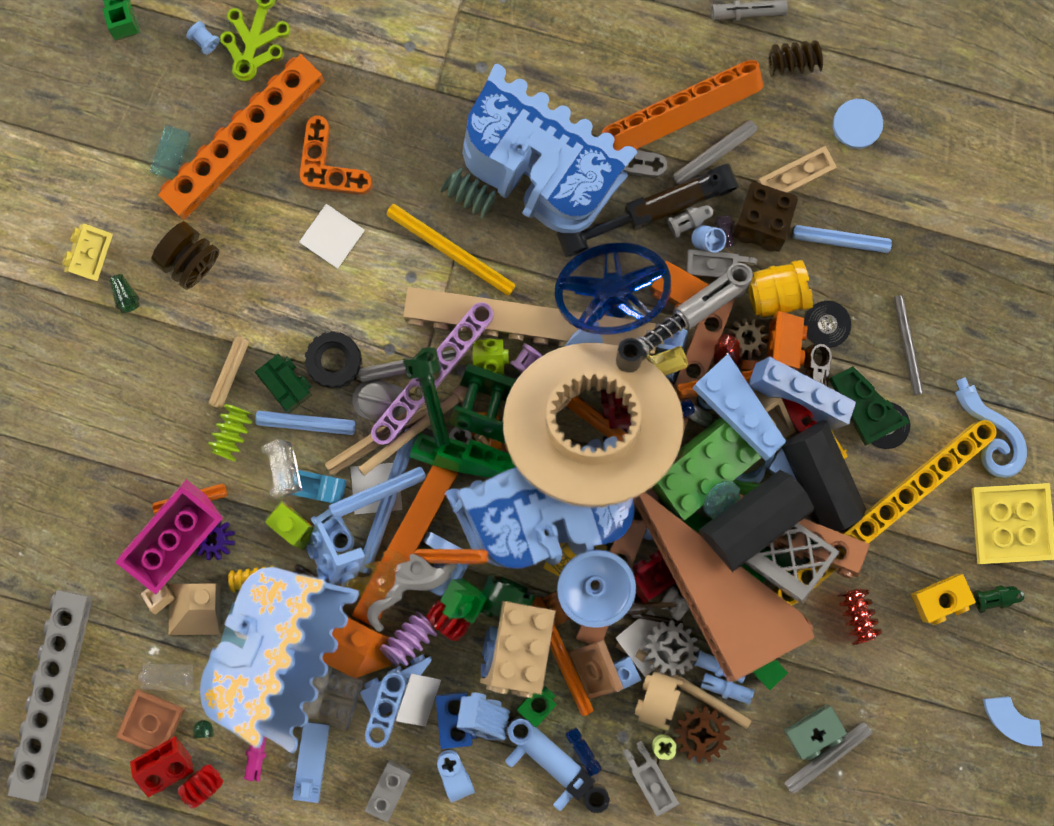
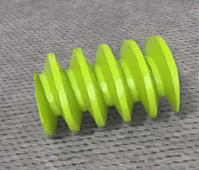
(230, 432)

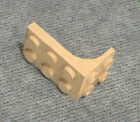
(520, 650)

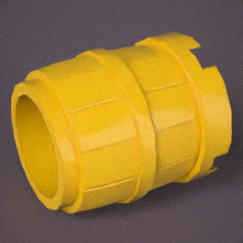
(780, 289)

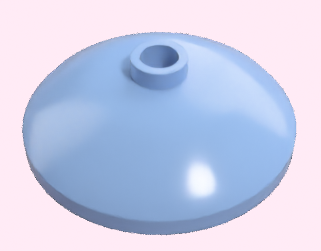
(601, 604)

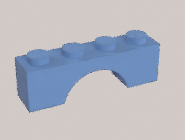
(782, 381)

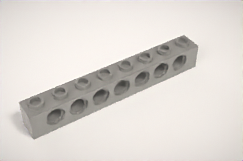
(18, 782)

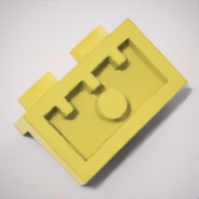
(87, 252)

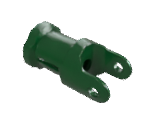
(998, 597)

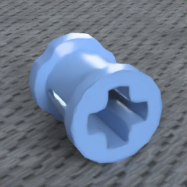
(203, 37)

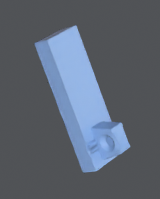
(311, 762)

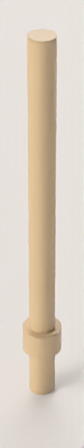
(457, 397)
(700, 694)

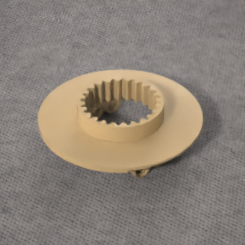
(585, 476)

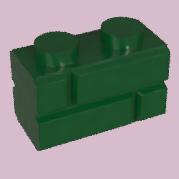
(284, 383)

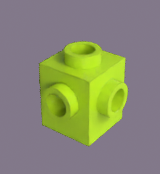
(490, 355)

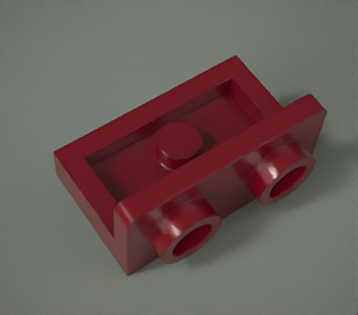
(615, 411)
(652, 577)

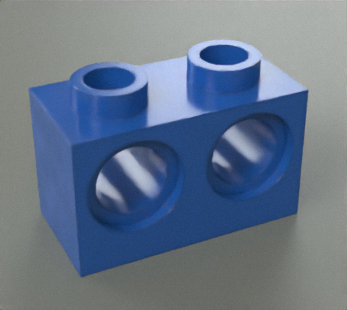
(448, 720)

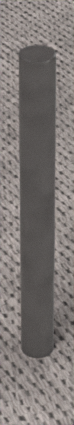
(908, 345)

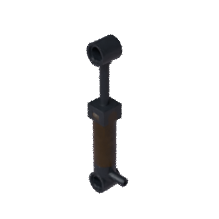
(644, 211)

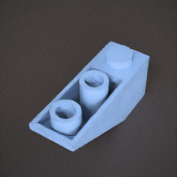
(372, 687)

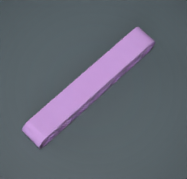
(461, 348)

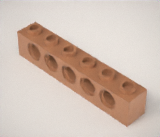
(853, 548)

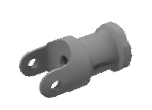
(694, 219)

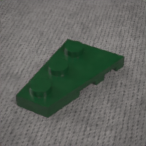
(872, 414)

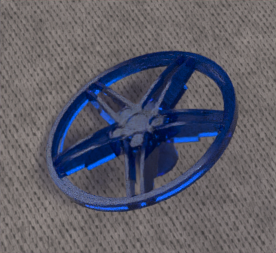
(613, 289)

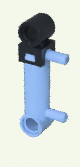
(558, 764)

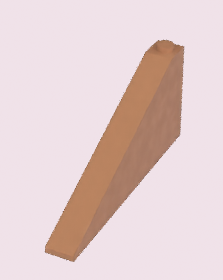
(734, 610)

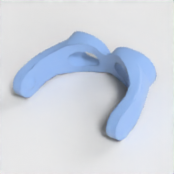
(757, 475)

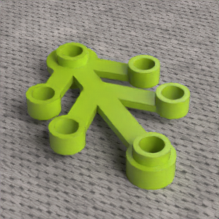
(253, 41)

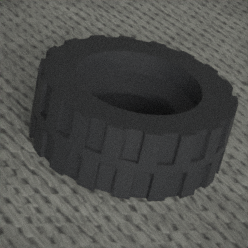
(328, 341)

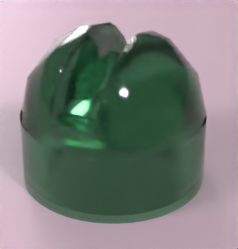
(203, 729)

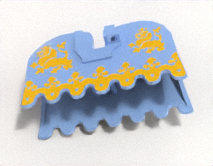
(270, 678)

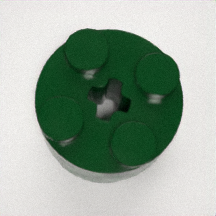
(504, 591)

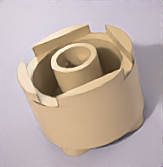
(659, 700)

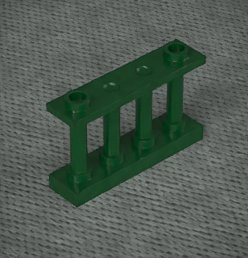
(489, 383)

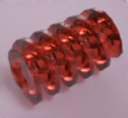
(860, 615)

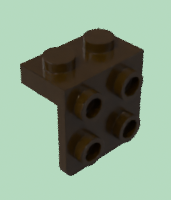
(765, 217)

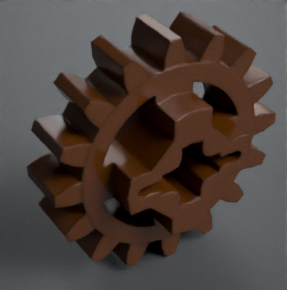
(700, 745)

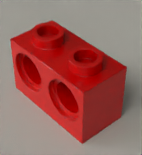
(161, 766)

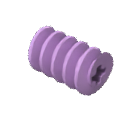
(408, 639)

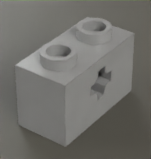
(388, 790)

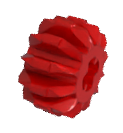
(451, 628)
(200, 786)

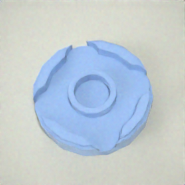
(857, 123)

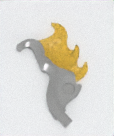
(392, 578)

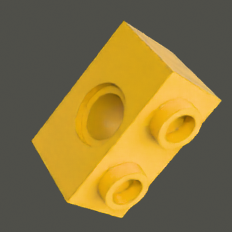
(959, 597)

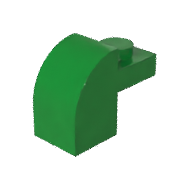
(120, 19)
(463, 600)

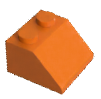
(786, 338)

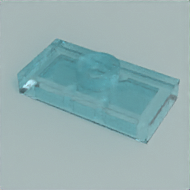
(170, 152)

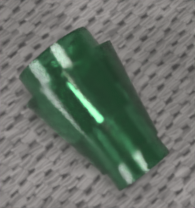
(124, 296)

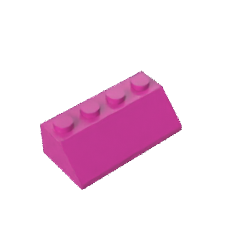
(170, 537)

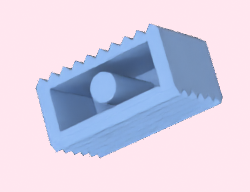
(483, 717)

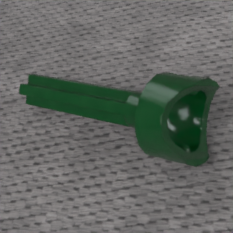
(423, 368)

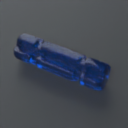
(583, 751)

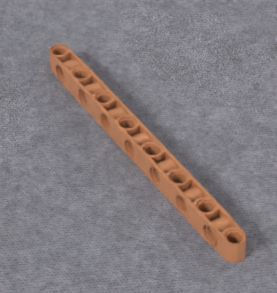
(699, 355)

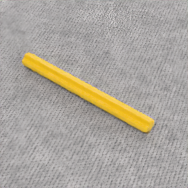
(450, 249)

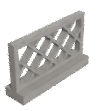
(781, 577)

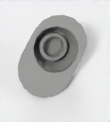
(374, 398)

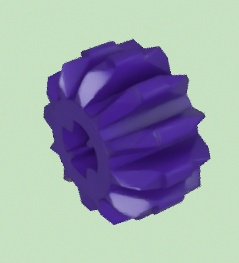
(222, 538)

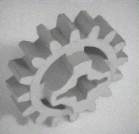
(663, 656)

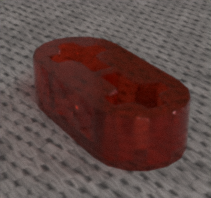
(727, 345)

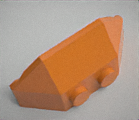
(357, 649)

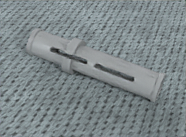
(748, 9)

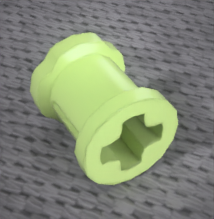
(666, 739)

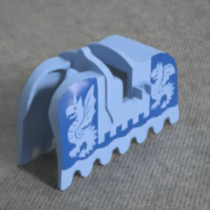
(567, 165)
(513, 520)

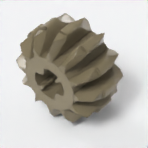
(755, 336)

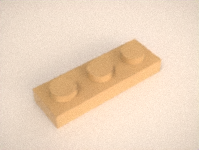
(800, 171)

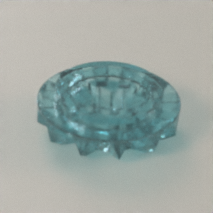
(715, 501)

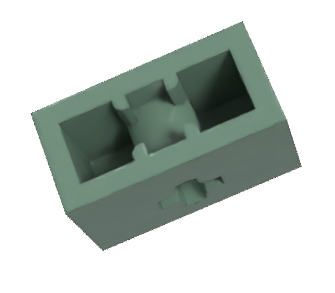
(800, 732)

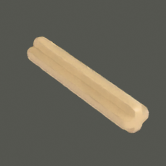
(228, 372)

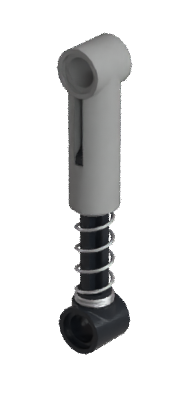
(686, 315)

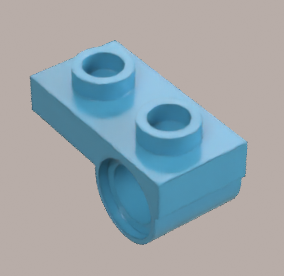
(321, 487)

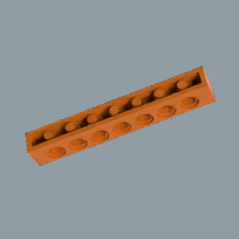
(256, 133)

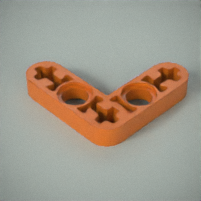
(318, 164)

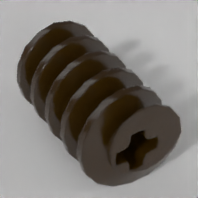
(795, 56)

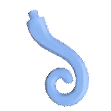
(972, 404)

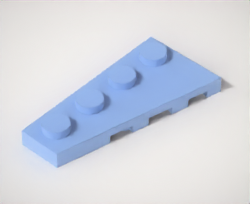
(738, 405)

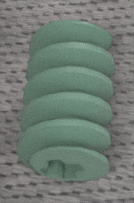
(469, 192)

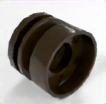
(185, 255)

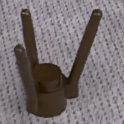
(638, 607)

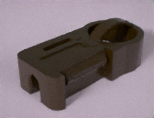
(821, 372)

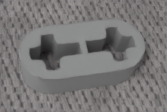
(647, 171)

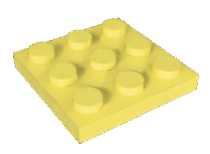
(1013, 523)

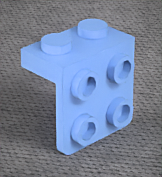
(330, 566)

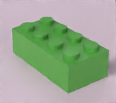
(702, 463)

